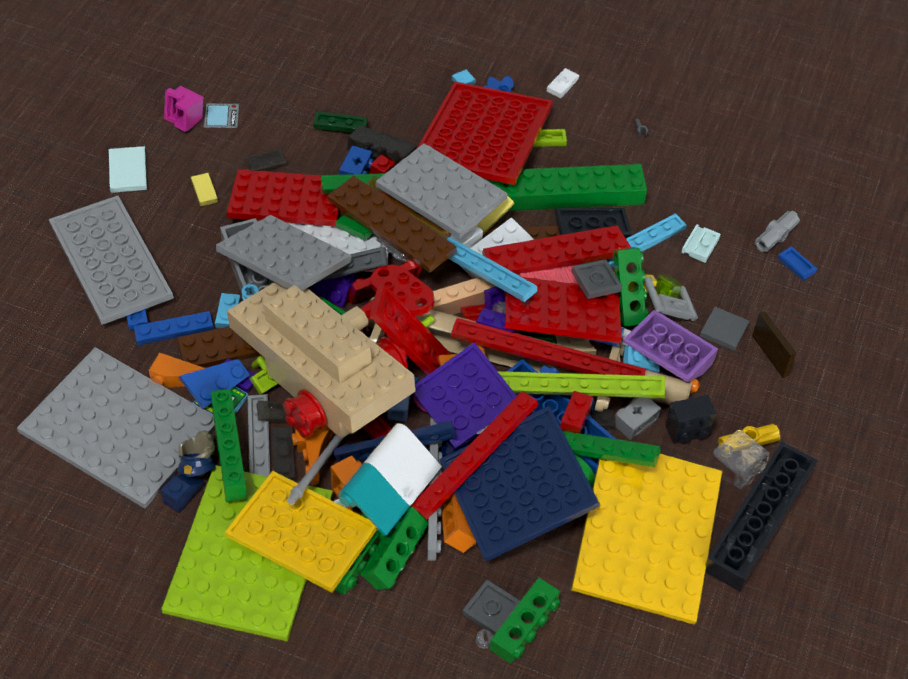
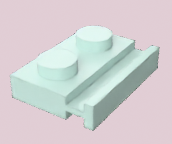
(701, 243)

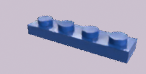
(173, 328)

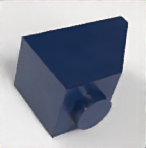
(181, 491)

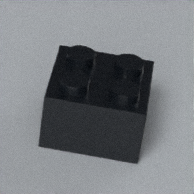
(690, 419)

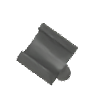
(641, 128)

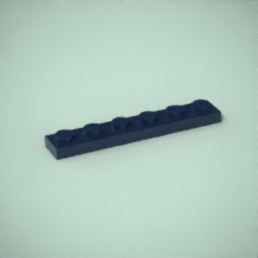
(425, 434)

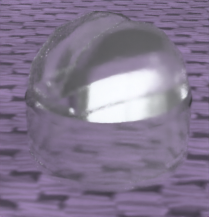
(480, 639)

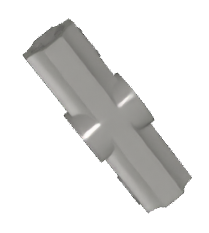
(777, 231)

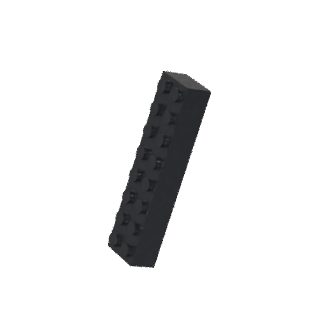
(760, 516)

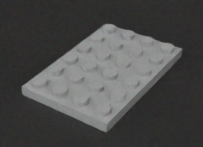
(441, 190)
(283, 253)

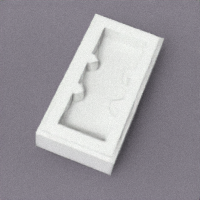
(562, 83)

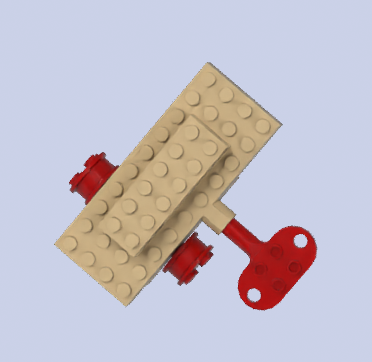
(325, 358)

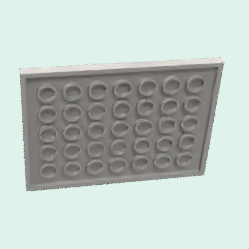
(116, 426)

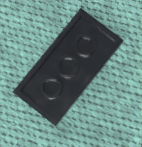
(584, 219)

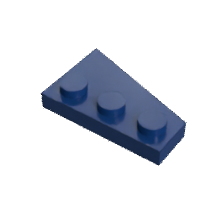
(213, 379)

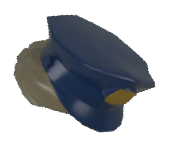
(196, 455)

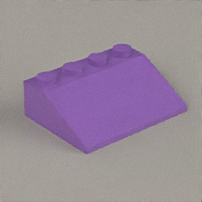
(672, 346)

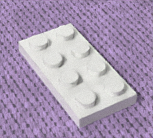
(507, 233)

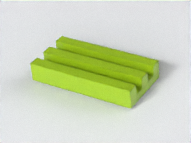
(551, 137)

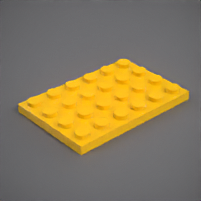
(305, 537)

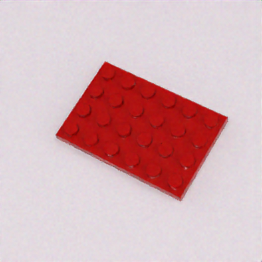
(283, 195)
(565, 311)

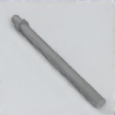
(298, 491)

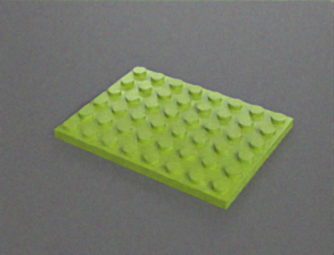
(226, 581)

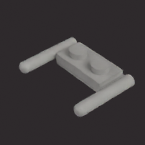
(670, 305)

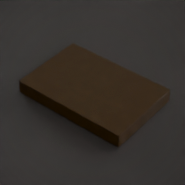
(774, 344)

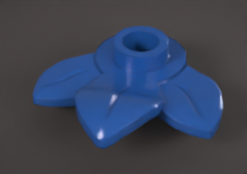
(504, 85)

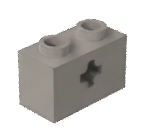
(637, 417)

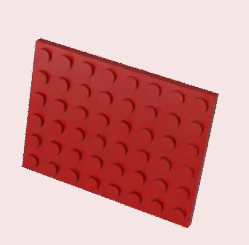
(487, 130)

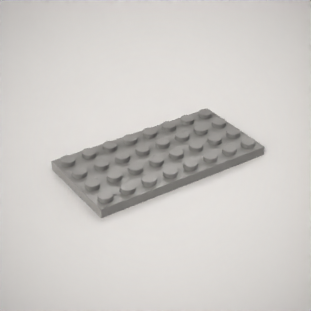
(110, 259)

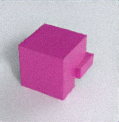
(183, 108)

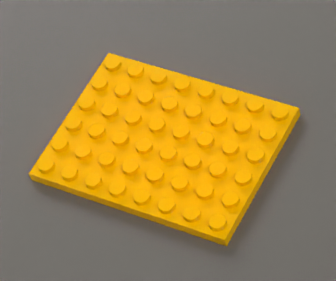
(649, 536)

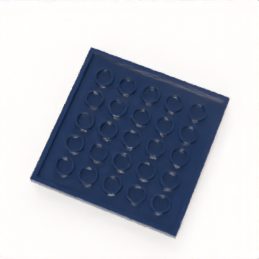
(524, 487)

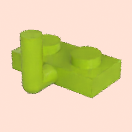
(262, 380)

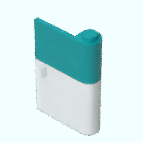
(390, 478)

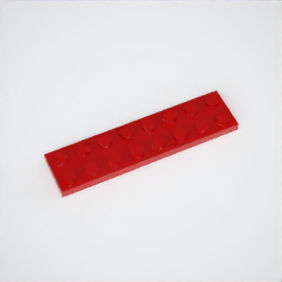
(558, 250)

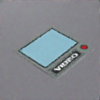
(221, 115)

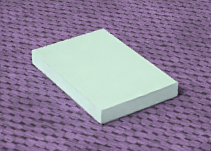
(127, 169)

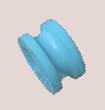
(247, 289)

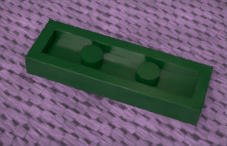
(338, 122)

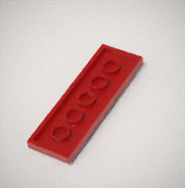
(406, 330)

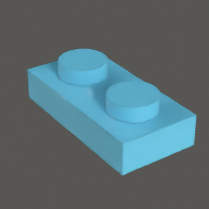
(226, 302)
(637, 359)

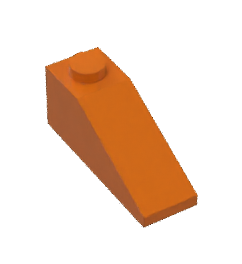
(168, 369)
(455, 526)

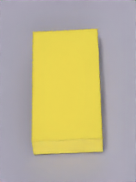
(204, 189)

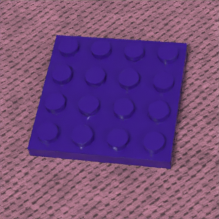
(466, 393)

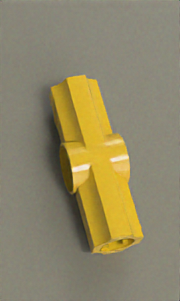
(762, 435)

